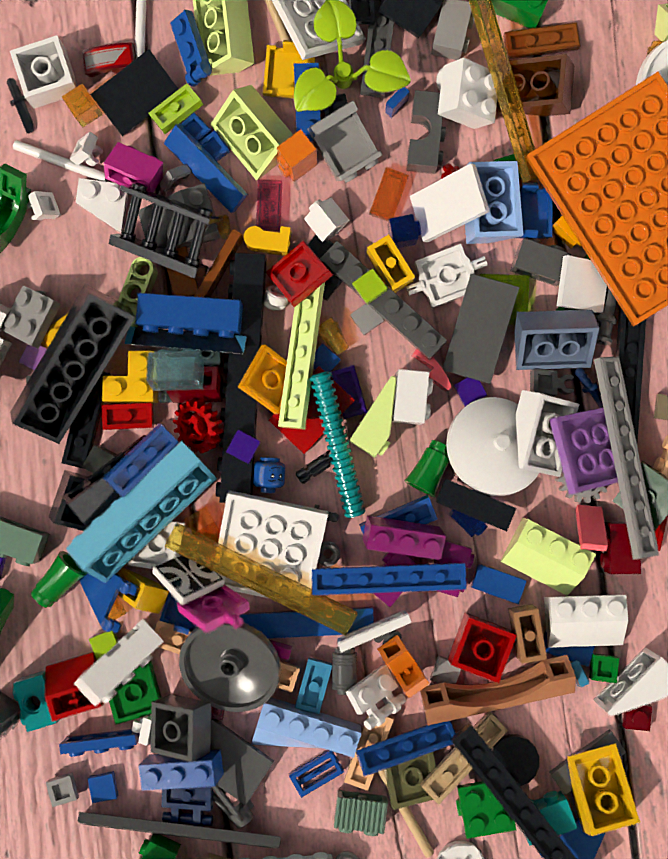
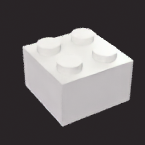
(44, 71)
(467, 94)
(411, 397)

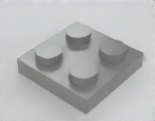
(30, 317)

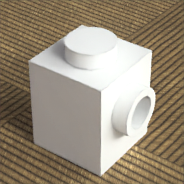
(326, 218)

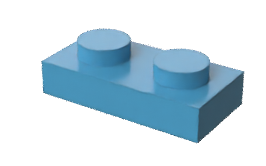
(313, 685)

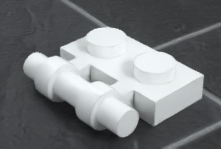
(370, 691)

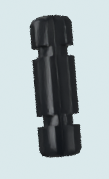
(314, 468)

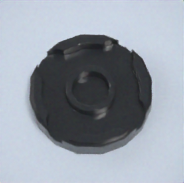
(518, 757)

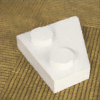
(104, 201)

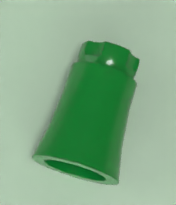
(429, 469)
(57, 580)

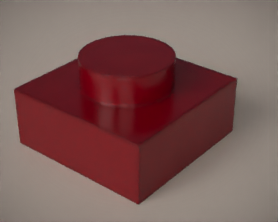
(638, 718)

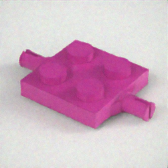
(215, 609)

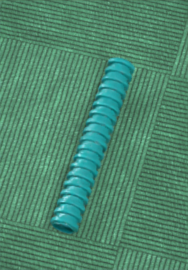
(337, 444)

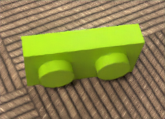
(175, 108)

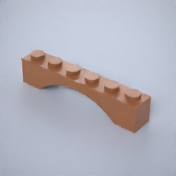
(543, 681)

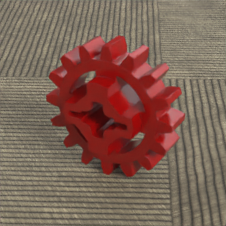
(197, 425)

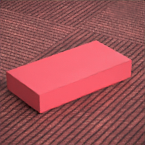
(591, 528)

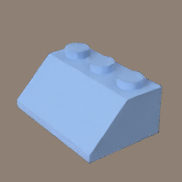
(502, 195)

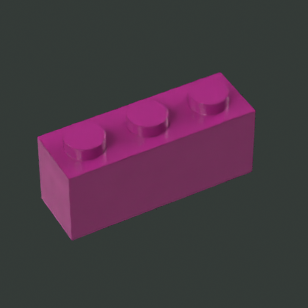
(403, 537)

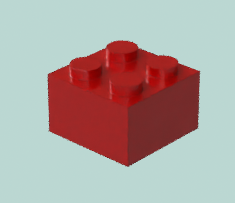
(481, 647)

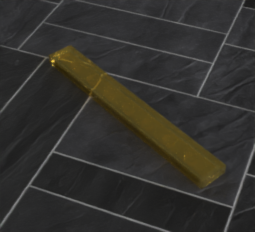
(504, 85)
(260, 579)

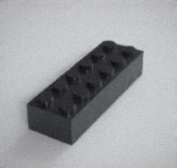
(72, 364)

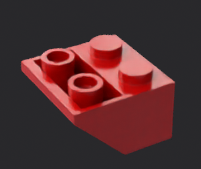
(60, 691)

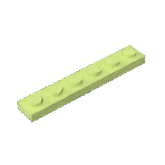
(301, 361)

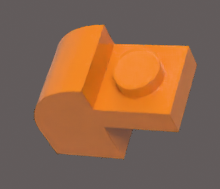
(403, 666)

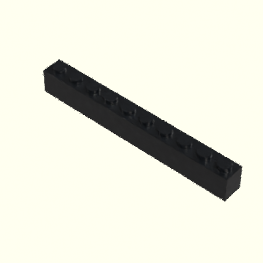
(240, 408)

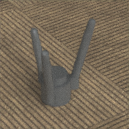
(236, 811)

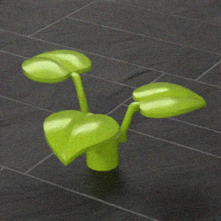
(316, 91)

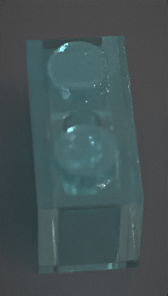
(175, 370)

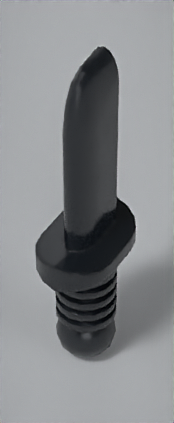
(19, 102)

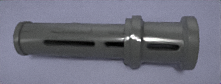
(606, 319)

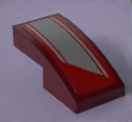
(108, 58)

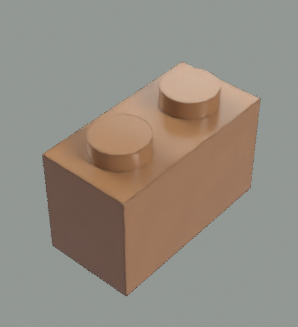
(529, 640)

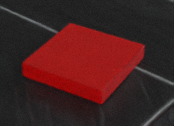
(299, 273)

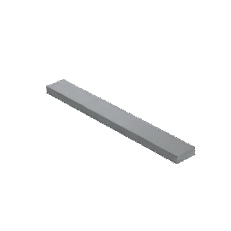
(626, 457)

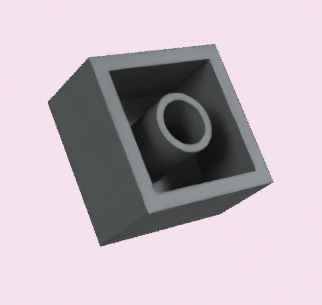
(180, 727)

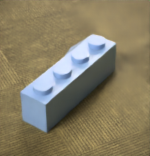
(292, 727)

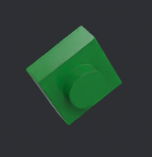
(604, 668)

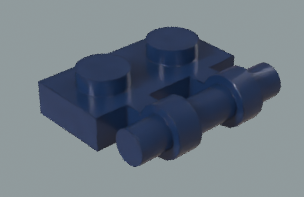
(195, 799)

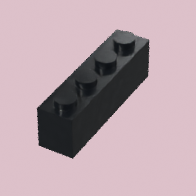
(94, 494)

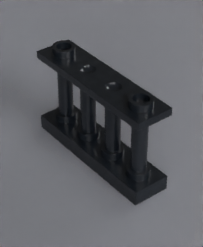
(148, 247)

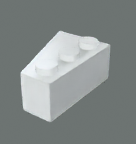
(119, 663)

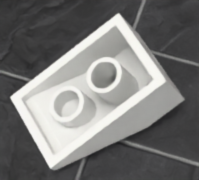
(534, 432)
(637, 684)

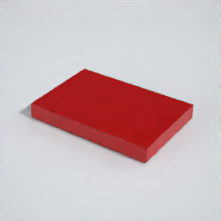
(307, 437)

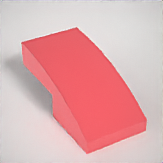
(437, 373)

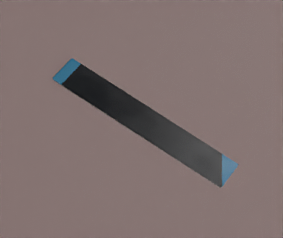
(187, 340)

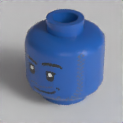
(269, 474)

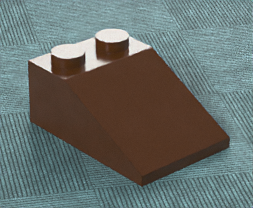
(544, 84)

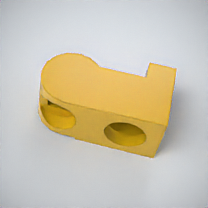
(267, 241)

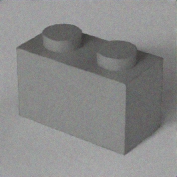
(452, 28)

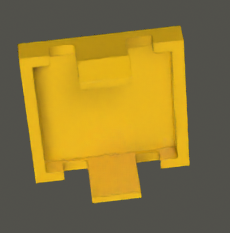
(280, 70)

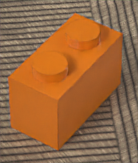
(296, 156)

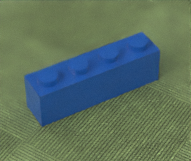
(189, 314)

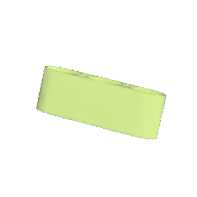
(135, 280)

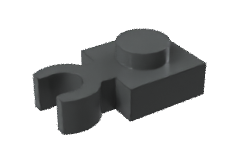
(547, 383)

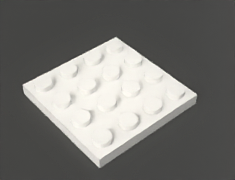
(273, 534)

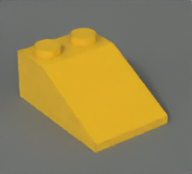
(601, 790)

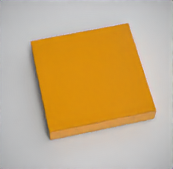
(265, 378)

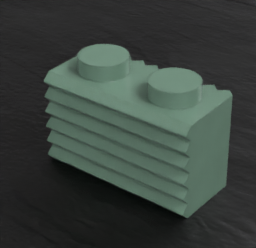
(360, 812)

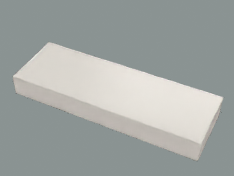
(373, 630)

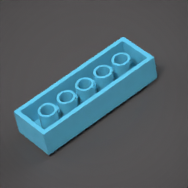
(141, 513)

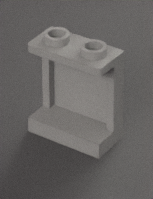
(344, 143)

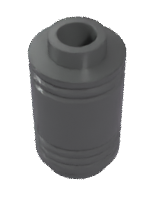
(344, 670)

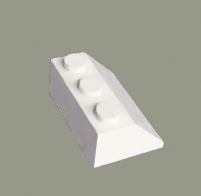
(585, 620)

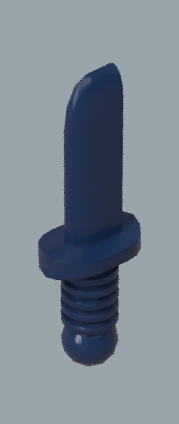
(589, 386)

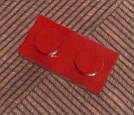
(127, 416)

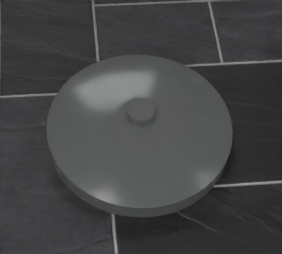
(230, 667)

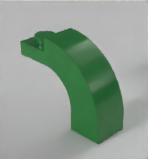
(12, 202)

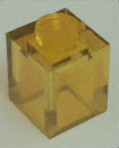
(82, 105)

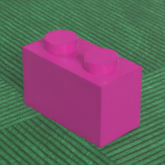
(130, 165)

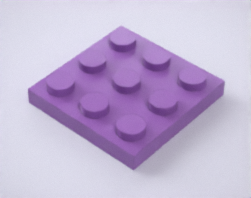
(584, 450)

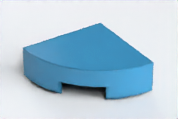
(581, 678)

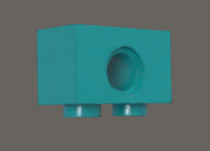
(32, 716)

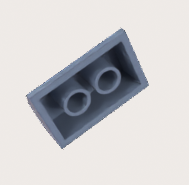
(555, 339)

